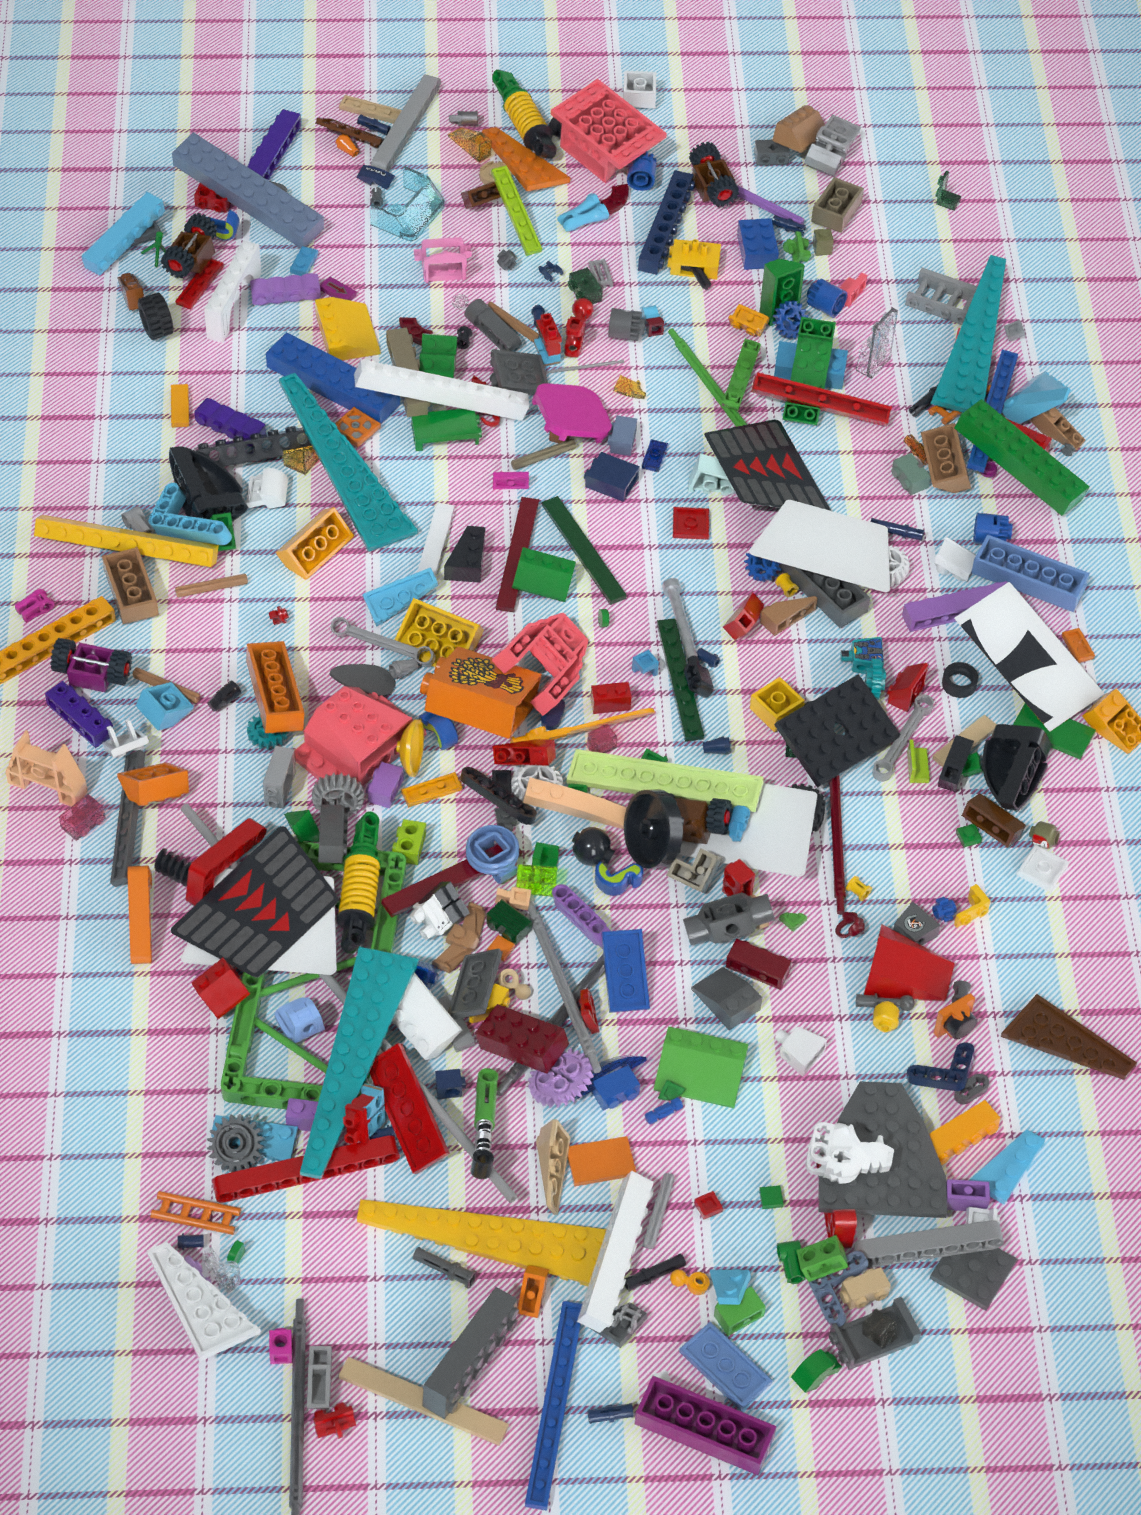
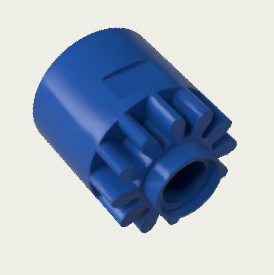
(642, 172)
(826, 297)
(992, 525)

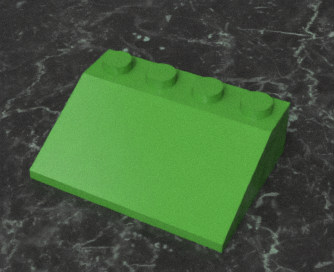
(703, 1065)

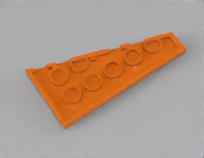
(523, 163)

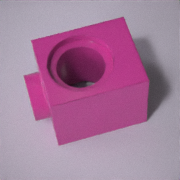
(283, 1354)

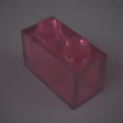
(82, 817)

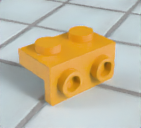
(749, 320)

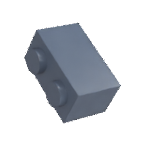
(623, 435)

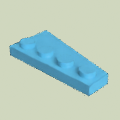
(395, 596)
(279, 1139)
(1010, 1165)

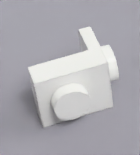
(976, 1215)

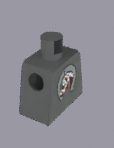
(917, 925)

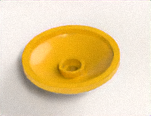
(412, 747)

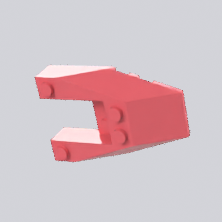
(557, 646)

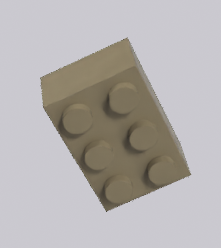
(837, 204)

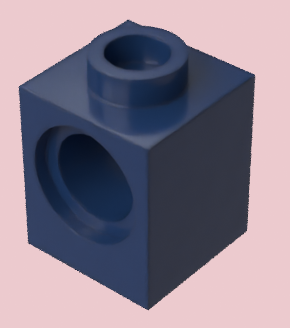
(449, 1083)

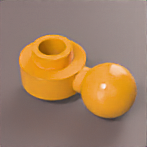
(679, 1278)

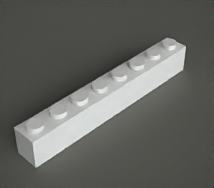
(616, 1252)

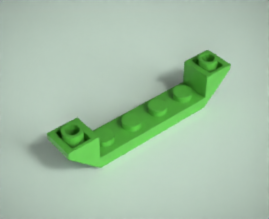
(741, 374)

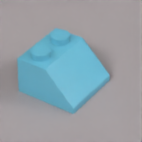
(163, 705)

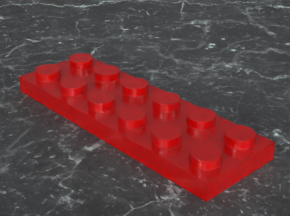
(408, 1109)

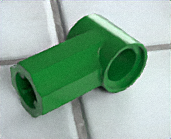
(788, 1256)

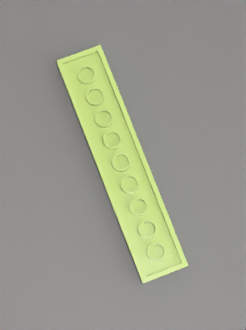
(683, 781)

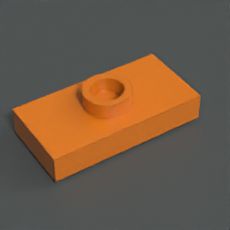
(1078, 645)

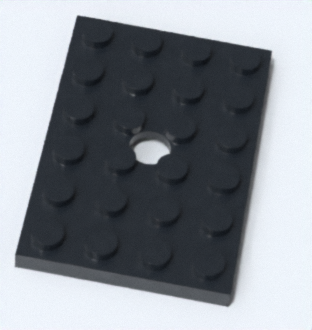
(829, 754)

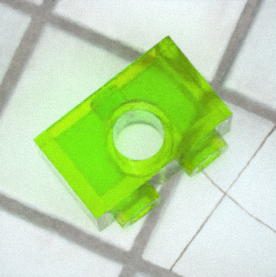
(537, 878)

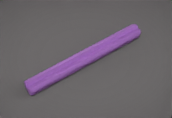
(768, 206)

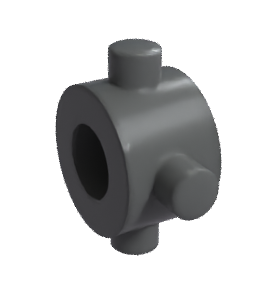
(1068, 449)

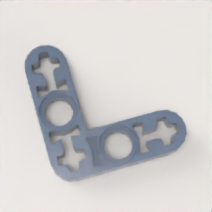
(826, 1288)

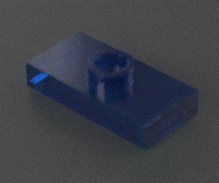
(654, 455)

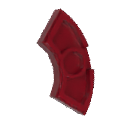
(617, 198)
(414, 329)

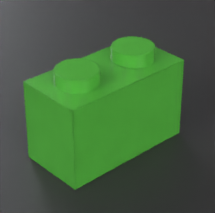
(739, 1316)

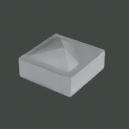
(1014, 330)

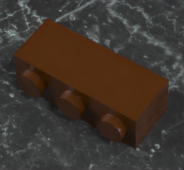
(480, 195)
(993, 820)

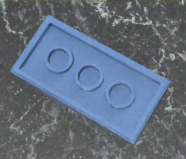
(725, 1366)

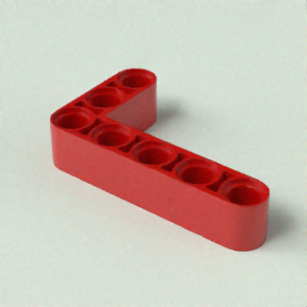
(220, 856)
(841, 1223)

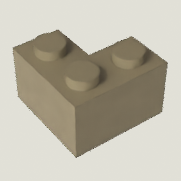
(697, 875)

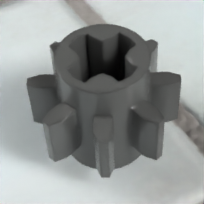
(507, 259)

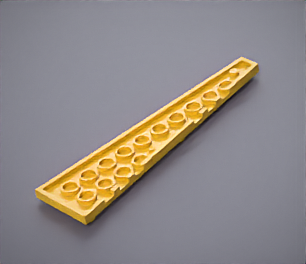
(561, 1248)

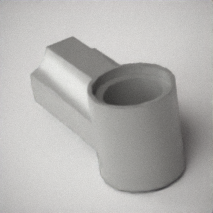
(136, 520)

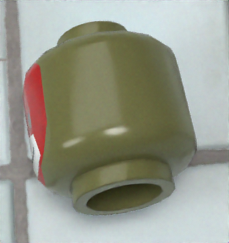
(1044, 835)

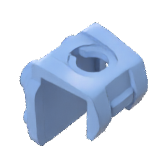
(299, 1019)

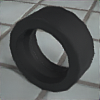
(962, 669)

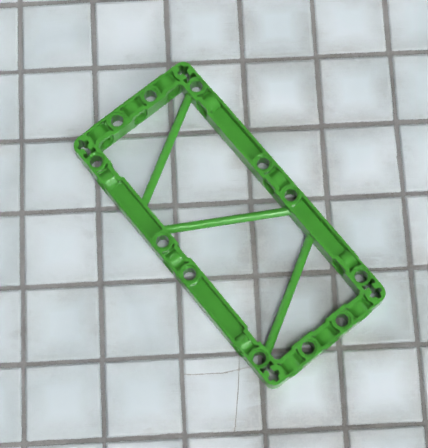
(256, 1090)

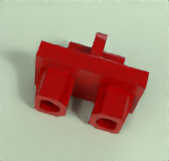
(334, 1422)

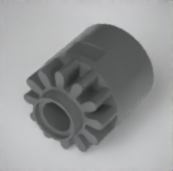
(626, 324)

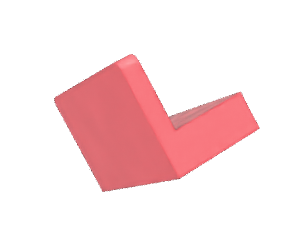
(854, 287)

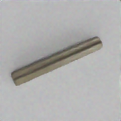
(543, 454)

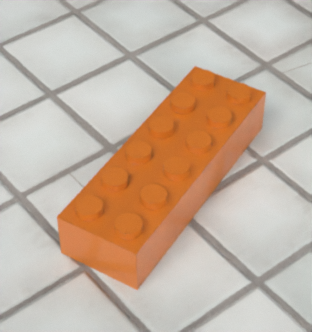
(274, 687)

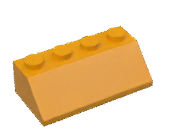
(315, 543)

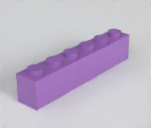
(944, 608)

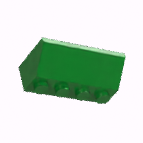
(780, 283)

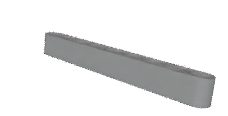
(406, 123)

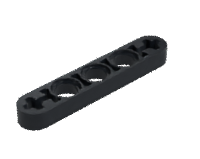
(475, 780)

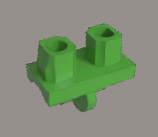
(797, 248)

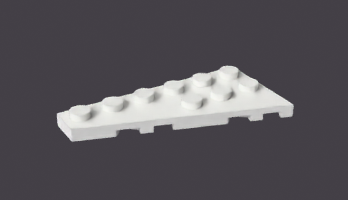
(201, 1308)

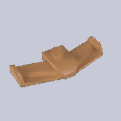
(462, 939)

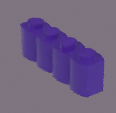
(227, 421)

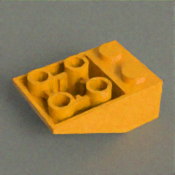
(1115, 721)

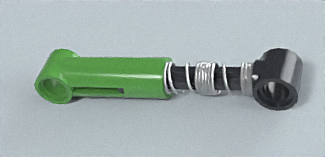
(484, 1123)

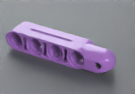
(579, 913)

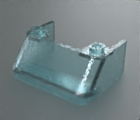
(413, 218)

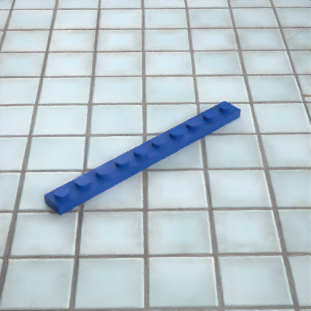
(996, 400)
(554, 1407)

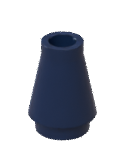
(717, 746)

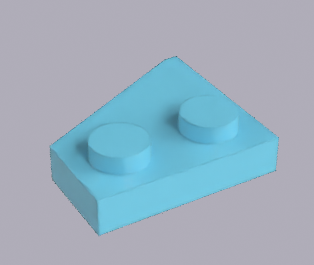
(730, 1285)

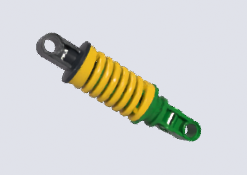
(524, 115)
(360, 884)

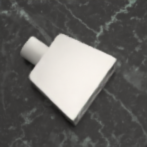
(800, 1048)

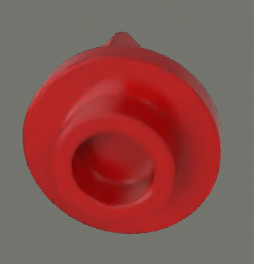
(279, 615)

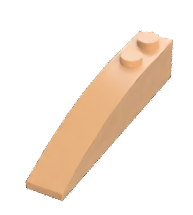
(573, 803)

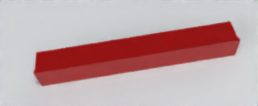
(821, 398)

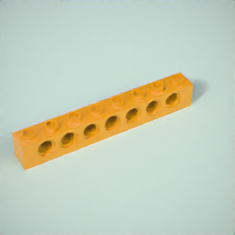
(39, 645)

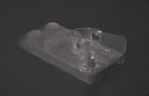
(879, 346)

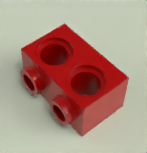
(208, 199)
(738, 879)

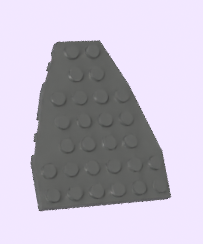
(916, 1178)

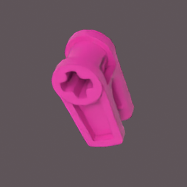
(34, 605)

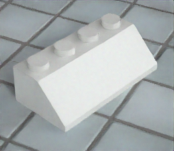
(425, 1020)

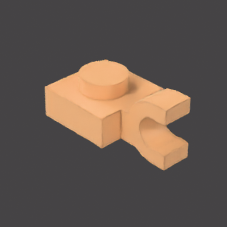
(517, 897)

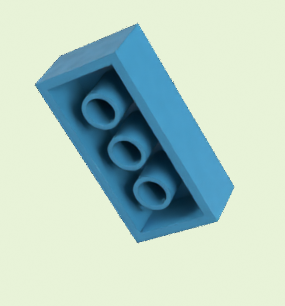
(836, 367)

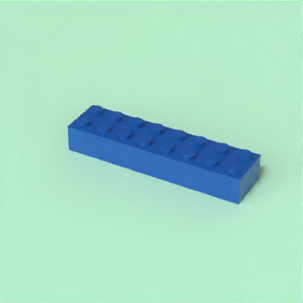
(328, 377)

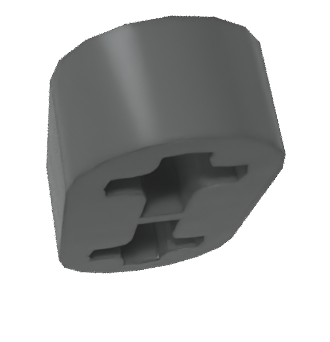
(973, 1092)

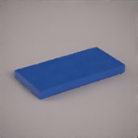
(625, 970)

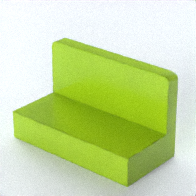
(917, 764)

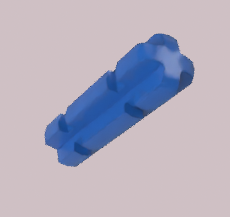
(663, 1111)

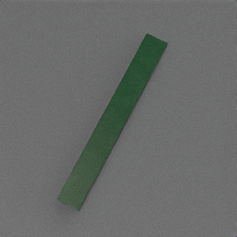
(584, 550)

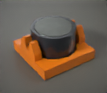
(956, 1018)

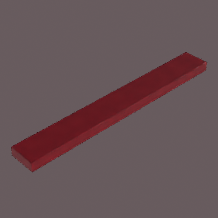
(521, 538)
(456, 874)

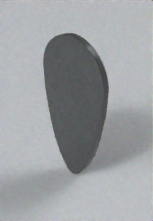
(366, 677)

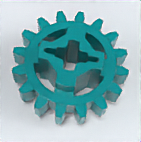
(875, 678)
(258, 736)

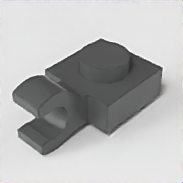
(504, 819)

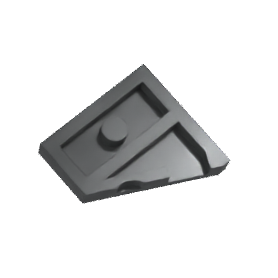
(619, 1334)

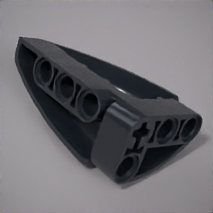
(205, 485)
(1015, 763)

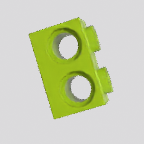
(411, 837)

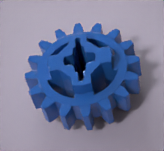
(790, 310)
(758, 565)

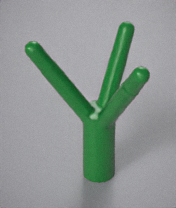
(158, 244)

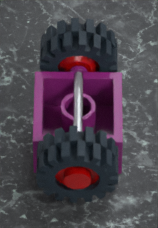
(90, 665)

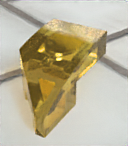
(629, 388)

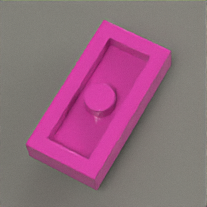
(510, 480)

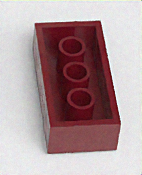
(522, 1038)

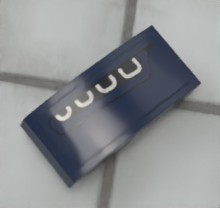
(373, 174)

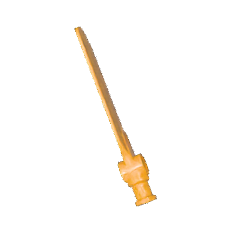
(542, 733)

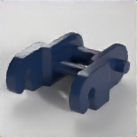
(555, 268)

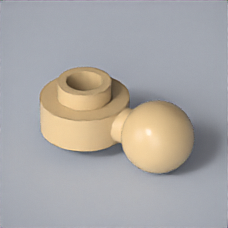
(522, 991)

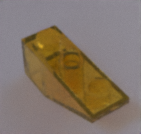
(473, 142)

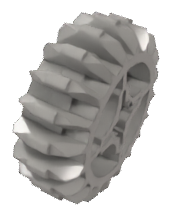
(338, 791)

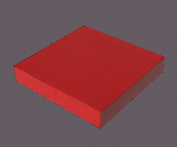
(691, 523)

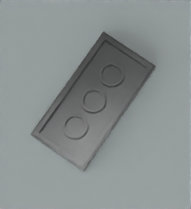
(475, 984)

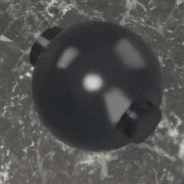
(592, 846)

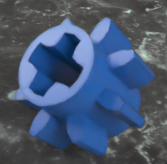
(944, 909)

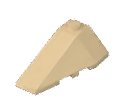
(553, 1153)

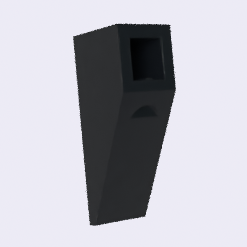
(955, 763)

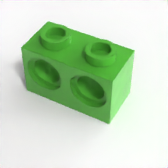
(822, 1258)

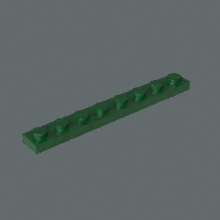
(676, 665)

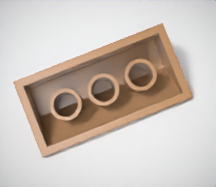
(799, 129)
(946, 459)

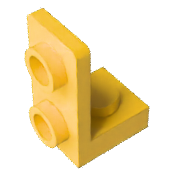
(980, 907)

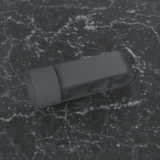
(492, 326)

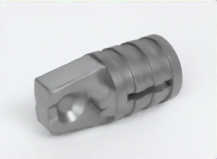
(465, 118)

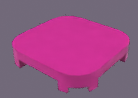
(572, 411)

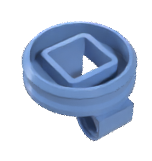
(501, 865)

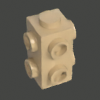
(865, 1288)

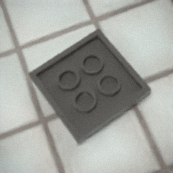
(518, 371)
(975, 1274)

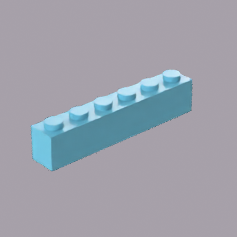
(123, 233)

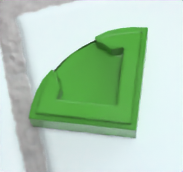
(793, 920)

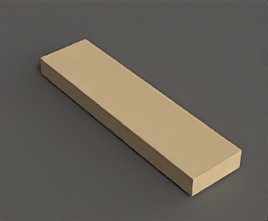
(369, 109)
(977, 732)

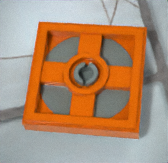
(357, 426)

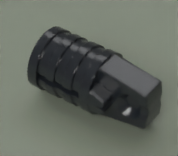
(224, 696)

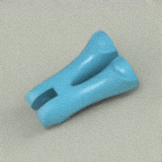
(587, 212)

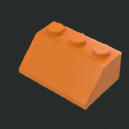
(154, 783)

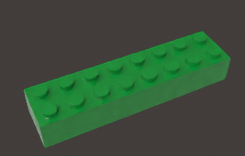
(1021, 457)

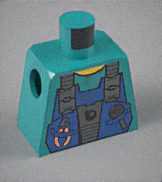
(862, 653)

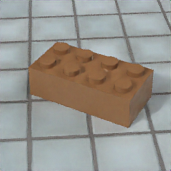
(130, 585)

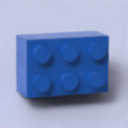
(757, 242)

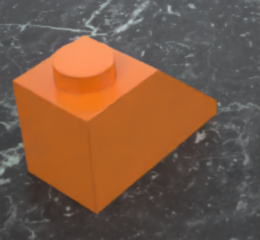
(532, 1291)

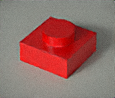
(708, 1205)

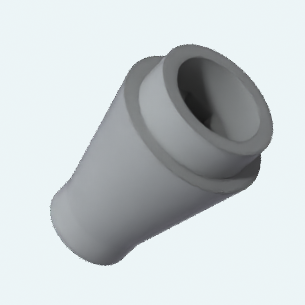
(402, 667)

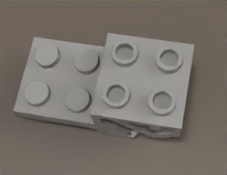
(832, 145)

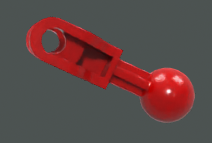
(576, 326)

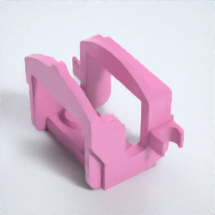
(441, 271)

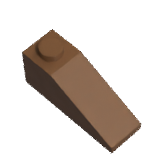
(786, 613)

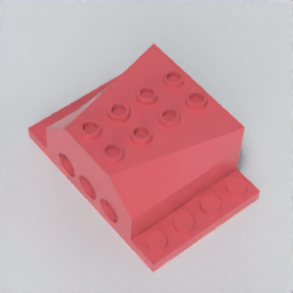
(604, 130)
(352, 735)

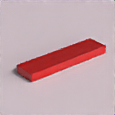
(199, 284)

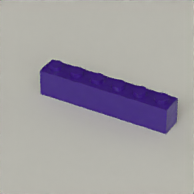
(275, 143)

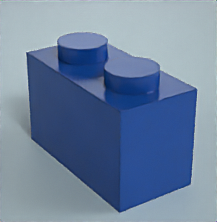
(616, 1088)

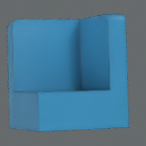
(645, 662)

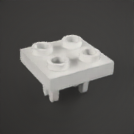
(129, 741)

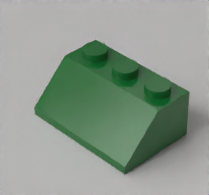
(544, 574)

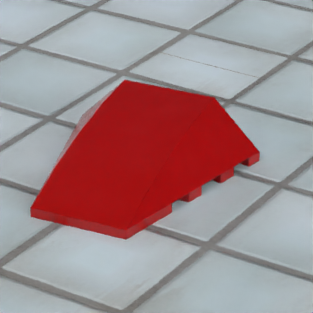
(907, 969)

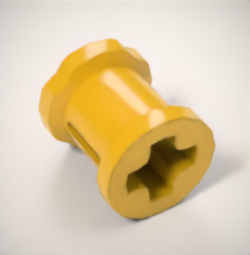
(786, 585)
(858, 888)

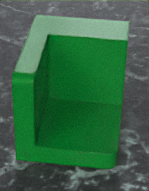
(545, 855)

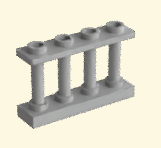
(940, 284)

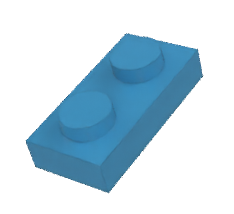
(304, 261)

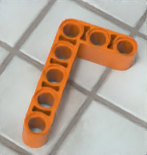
(139, 914)

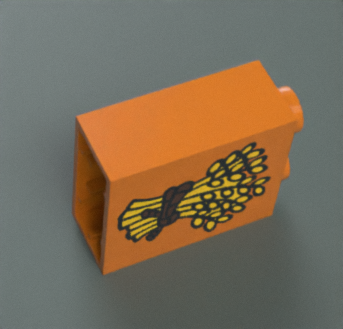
(479, 694)

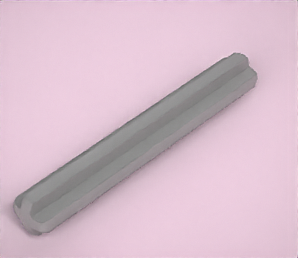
(658, 1211)

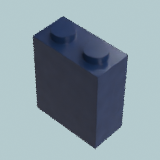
(611, 476)

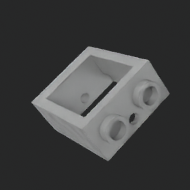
(279, 777)

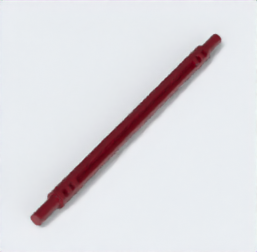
(837, 844)

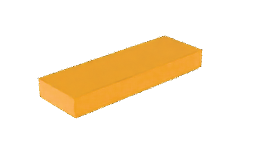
(179, 405)
(431, 789)

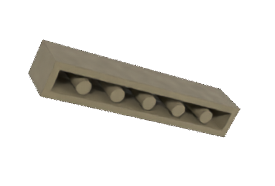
(403, 355)

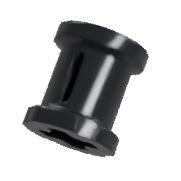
(463, 337)

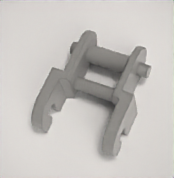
(620, 1316)

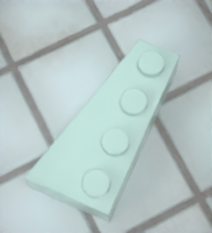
(709, 476)

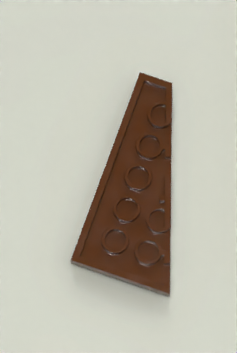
(1058, 1034)

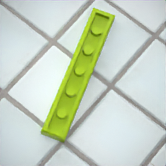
(516, 210)

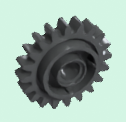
(224, 1138)

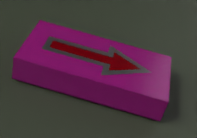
(337, 289)

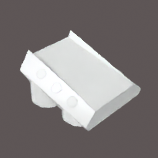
(955, 560)

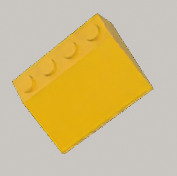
(346, 328)
(437, 630)

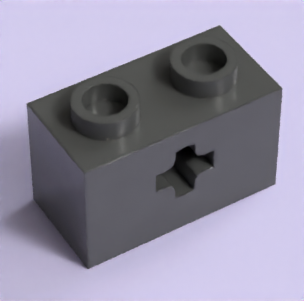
(770, 153)

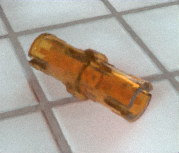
(917, 448)

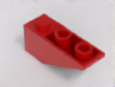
(744, 617)
(525, 752)

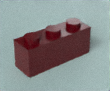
(758, 964)

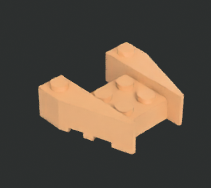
(47, 769)

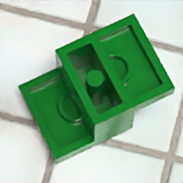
(438, 354)

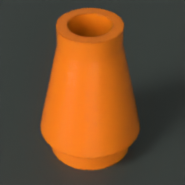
(345, 144)

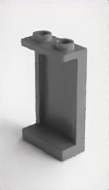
(858, 1350)

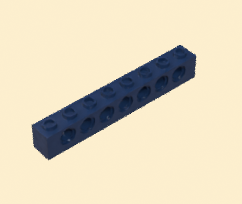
(665, 222)

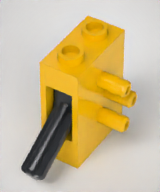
(695, 260)

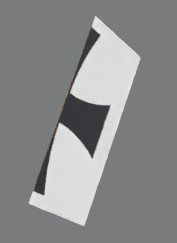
(1029, 656)

